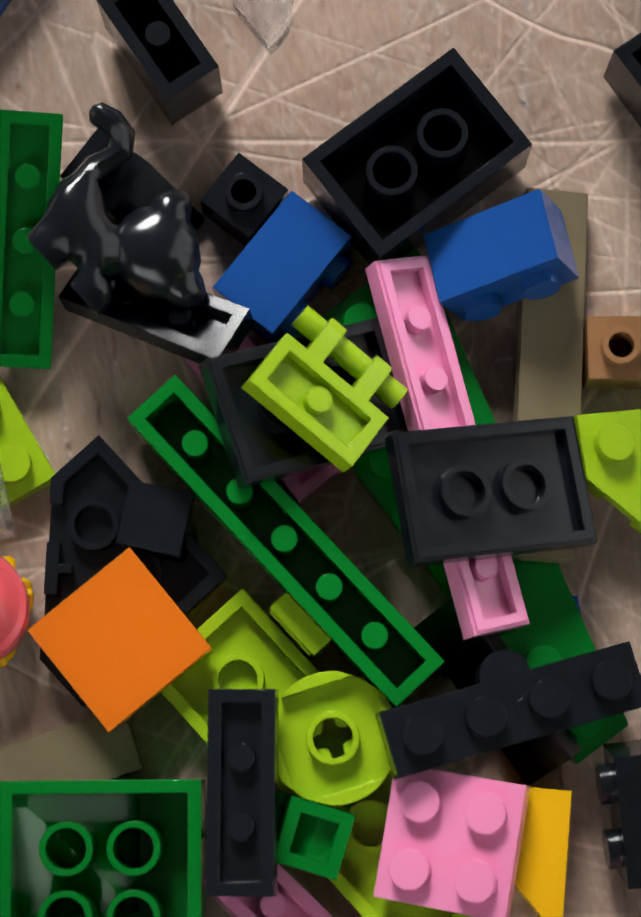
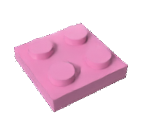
(452, 843)

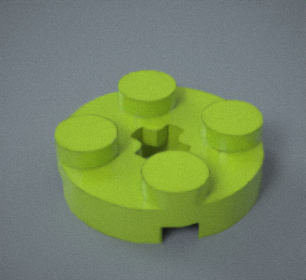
(313, 771)

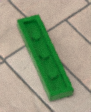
(27, 281)

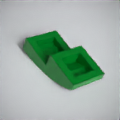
(311, 835)

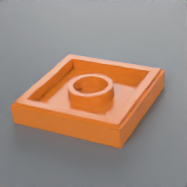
(119, 640)

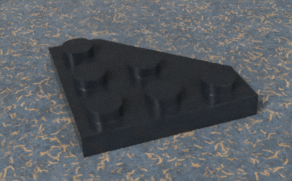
(84, 527)

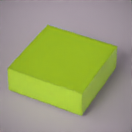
(299, 626)

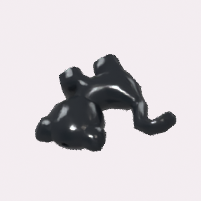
(150, 249)

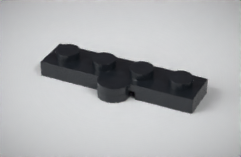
(510, 707)

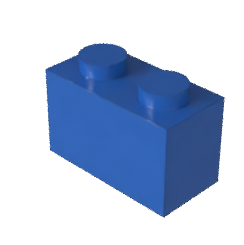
(501, 257)
(286, 267)

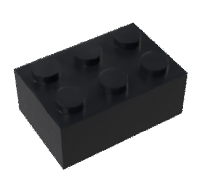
(416, 160)

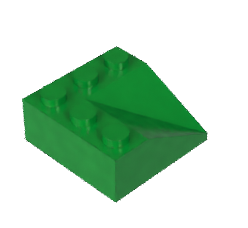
(103, 848)

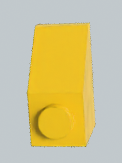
(545, 851)

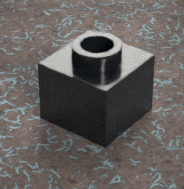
(237, 218)

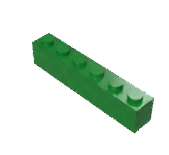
(287, 545)

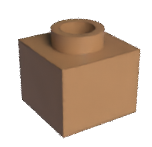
(599, 365)

